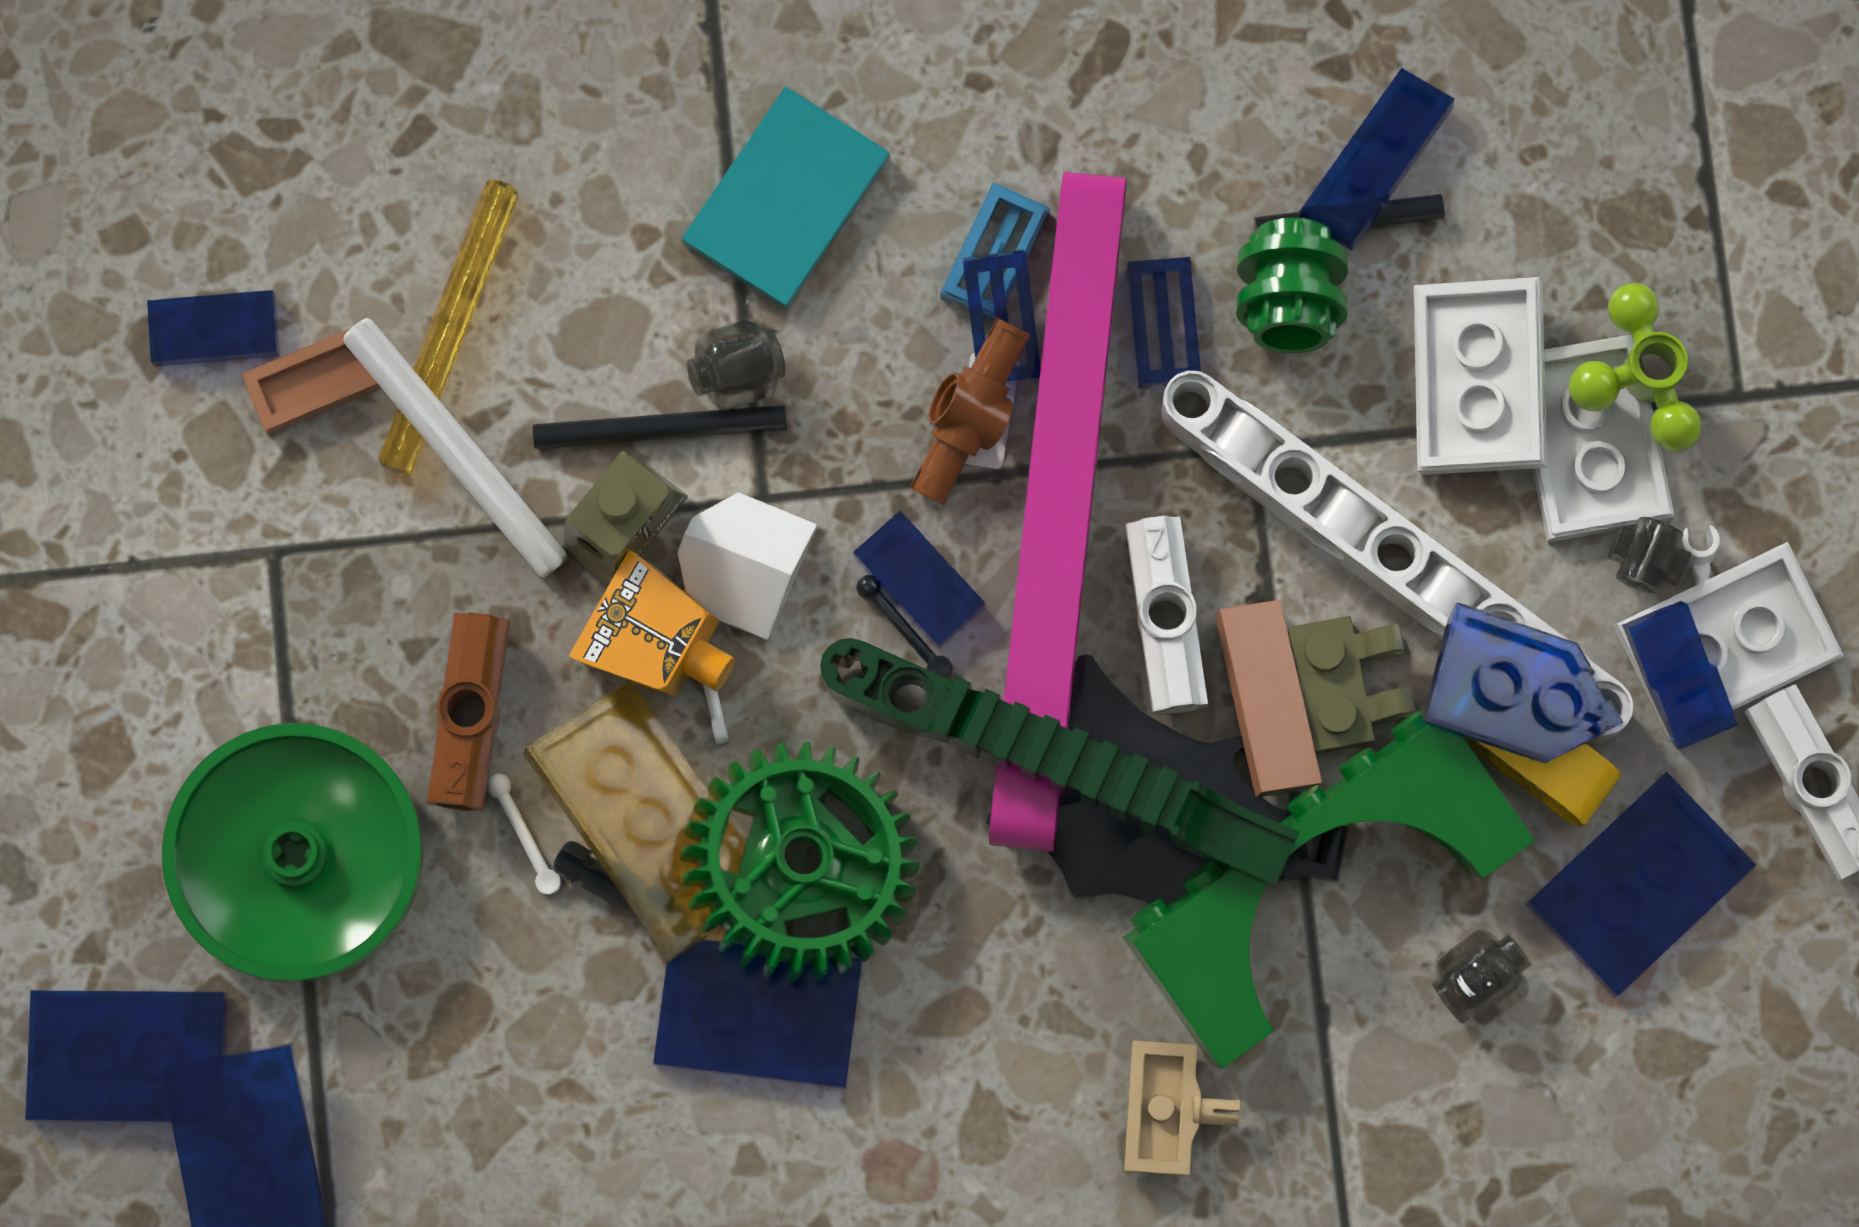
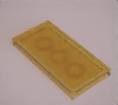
(630, 804)

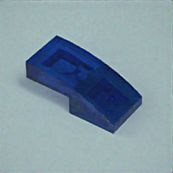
(1679, 675)

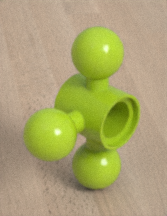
(1597, 385)

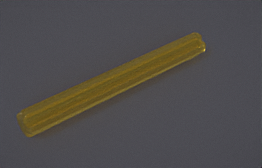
(453, 315)

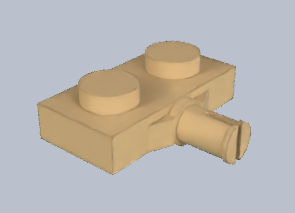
(1167, 1108)

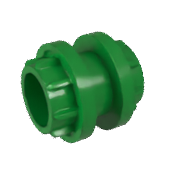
(1292, 285)

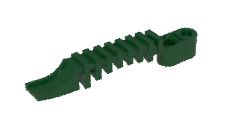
(1068, 758)

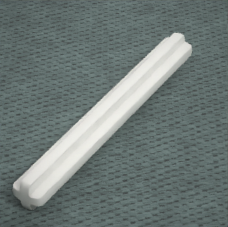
(455, 447)

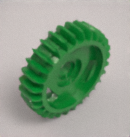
(768, 893)

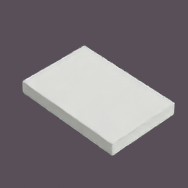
(1480, 376)
(1599, 463)
(1755, 626)

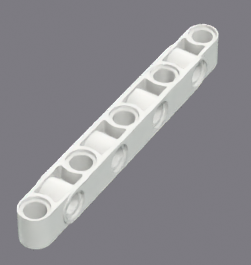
(1347, 518)

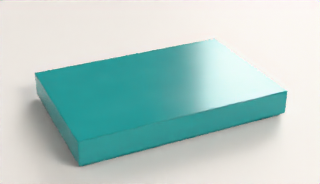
(785, 198)

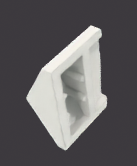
(744, 561)

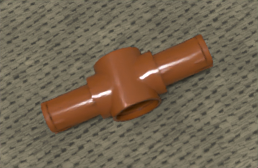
(970, 411)

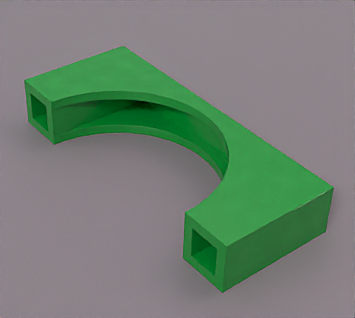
(1202, 938)

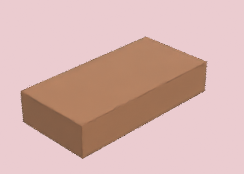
(307, 383)

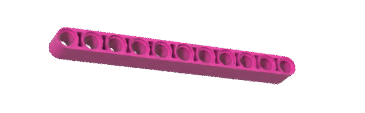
(1060, 488)

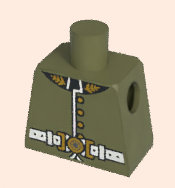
(620, 515)

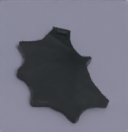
(1115, 857)

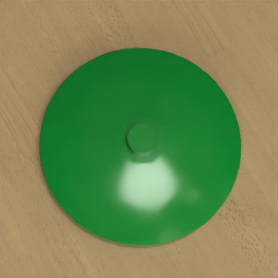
(292, 853)

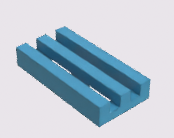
(1018, 204)

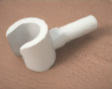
(1701, 560)

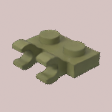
(1333, 685)

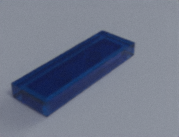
(1377, 157)

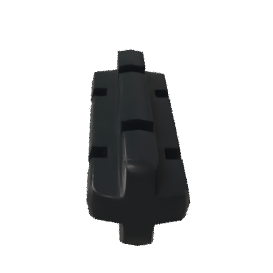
(576, 863)

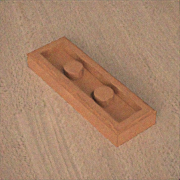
(1268, 698)

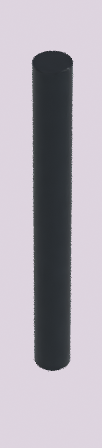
(659, 427)

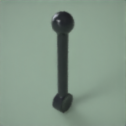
(870, 589)

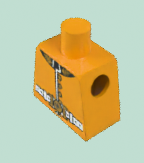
(652, 633)

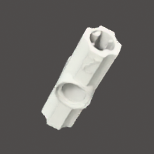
(1162, 575)
(1797, 743)

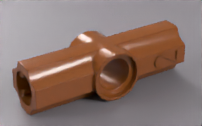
(460, 752)

